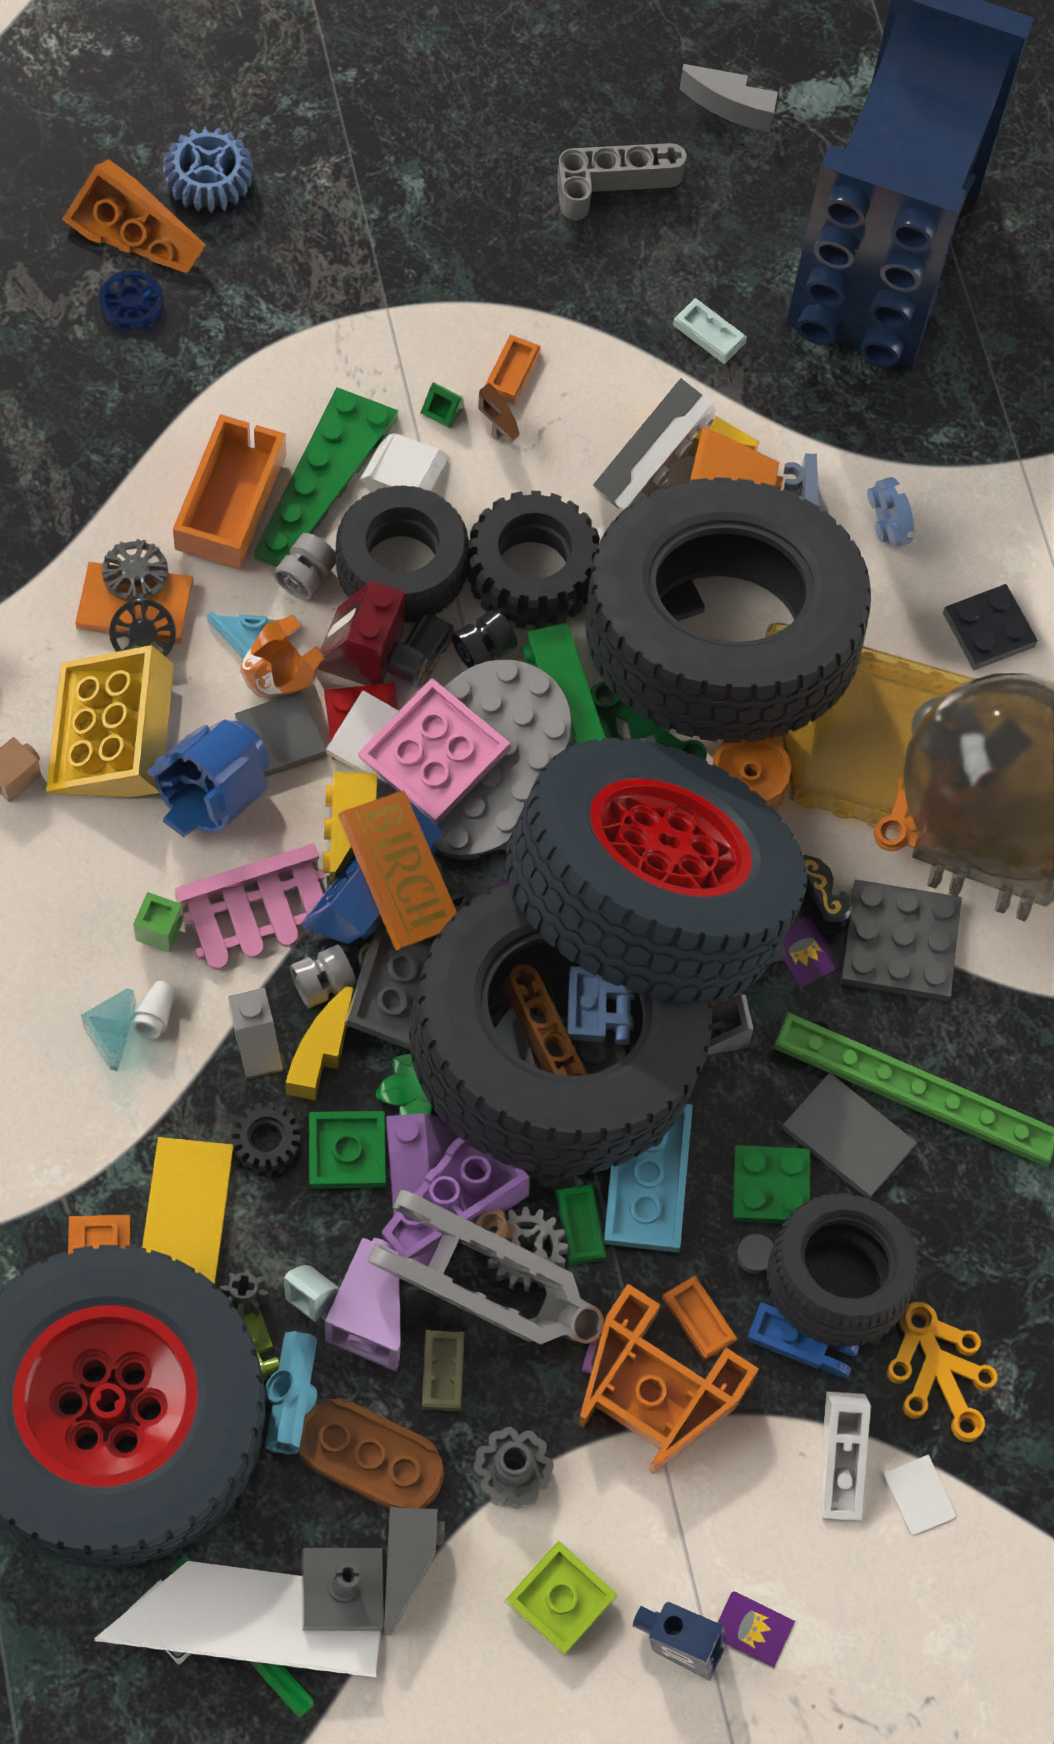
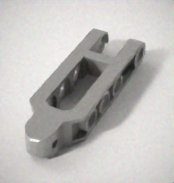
(561, 1312)

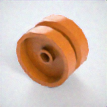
(759, 765)

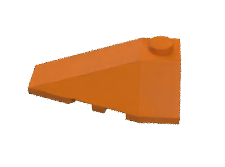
(127, 216)

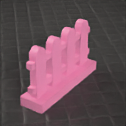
(231, 887)

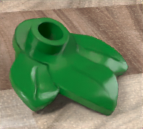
(404, 1088)

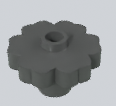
(517, 1486)

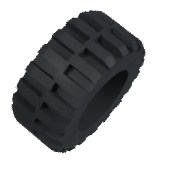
(540, 521)

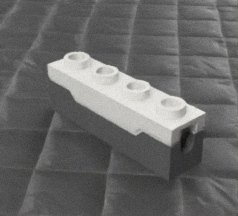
(656, 446)

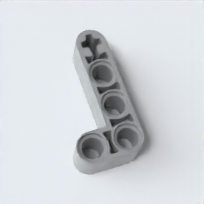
(613, 170)

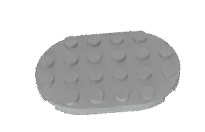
(537, 722)

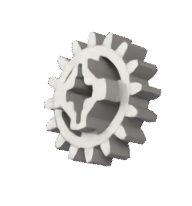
(538, 1235)

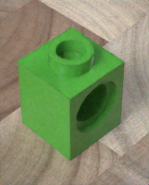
(158, 922)

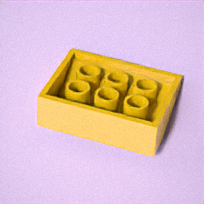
(110, 723)

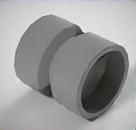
(305, 566)
(334, 969)

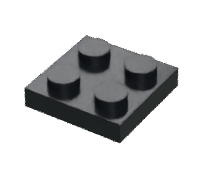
(990, 626)

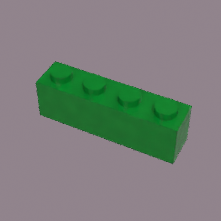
(556, 654)

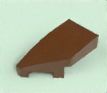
(498, 411)

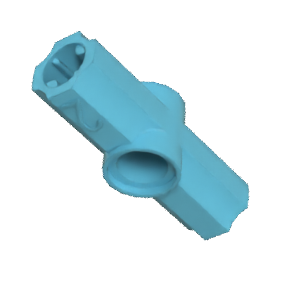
(291, 1393)

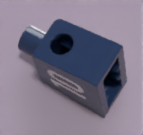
(696, 1646)

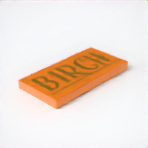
(398, 869)

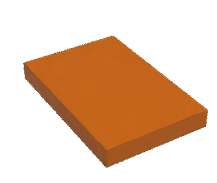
(99, 605)

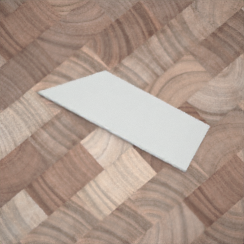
(240, 1618)

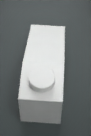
(844, 1455)

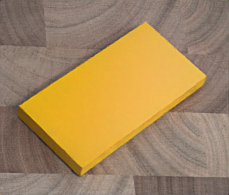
(189, 1202)

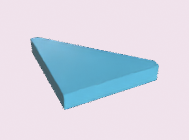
(238, 631)

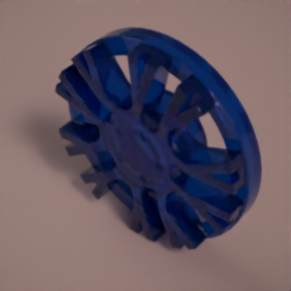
(131, 299)

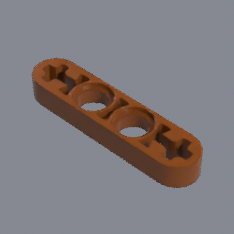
(537, 1033)

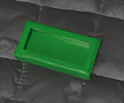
(581, 1224)

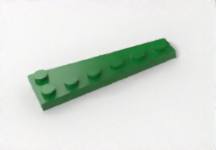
(332, 457)

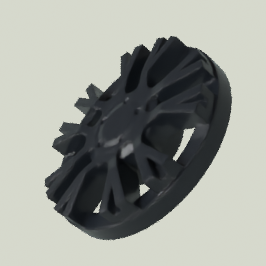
(143, 630)

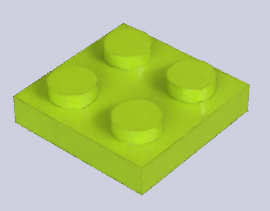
(561, 1598)

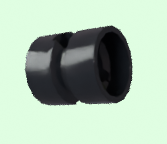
(487, 639)

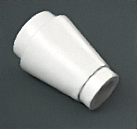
(153, 1012)

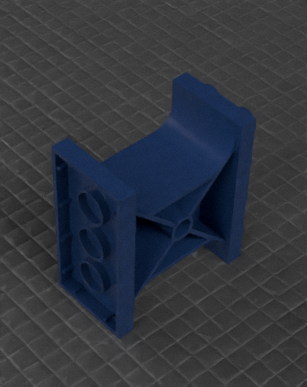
(899, 186)

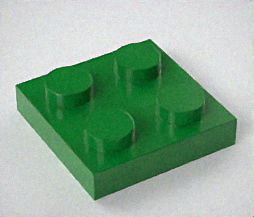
(347, 1149)
(769, 1182)

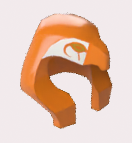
(275, 665)

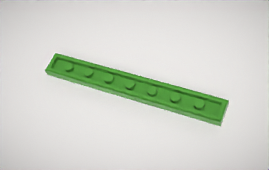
(916, 1089)

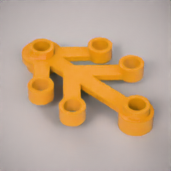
(940, 1365)

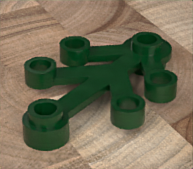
(637, 725)

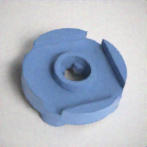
(892, 512)

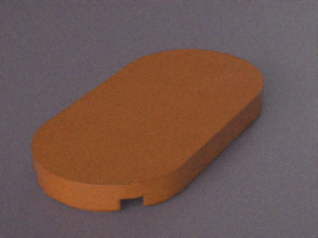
(370, 1455)

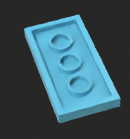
(649, 1193)

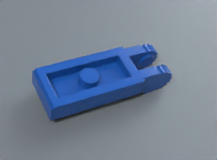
(776, 1334)

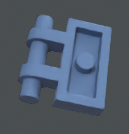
(587, 1008)

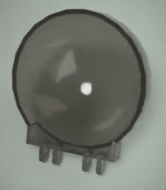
(985, 788)

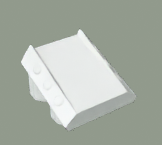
(404, 463)

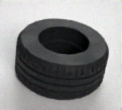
(412, 514)

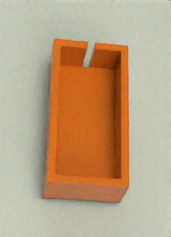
(229, 492)

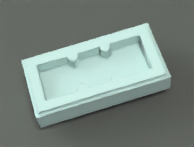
(709, 331)

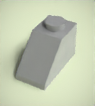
(255, 1033)

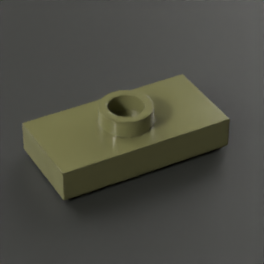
(443, 1370)

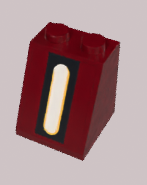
(364, 634)

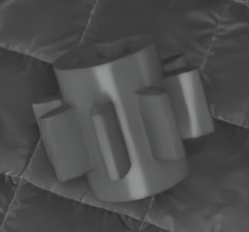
(247, 1284)

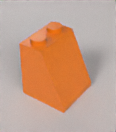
(725, 458)

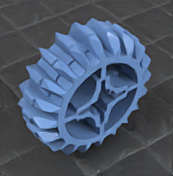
(210, 158)

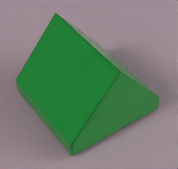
(442, 405)

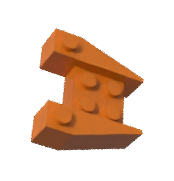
(654, 1391)

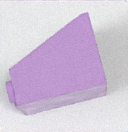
(367, 1310)

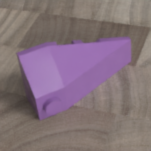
(414, 1148)
(463, 1184)

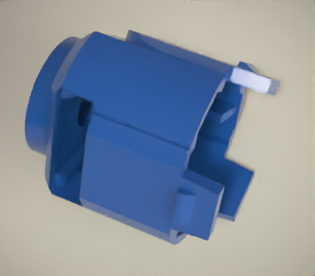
(211, 776)

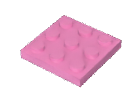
(434, 751)

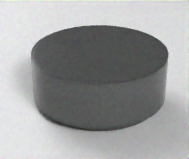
(754, 1253)

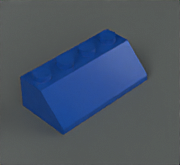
(347, 905)

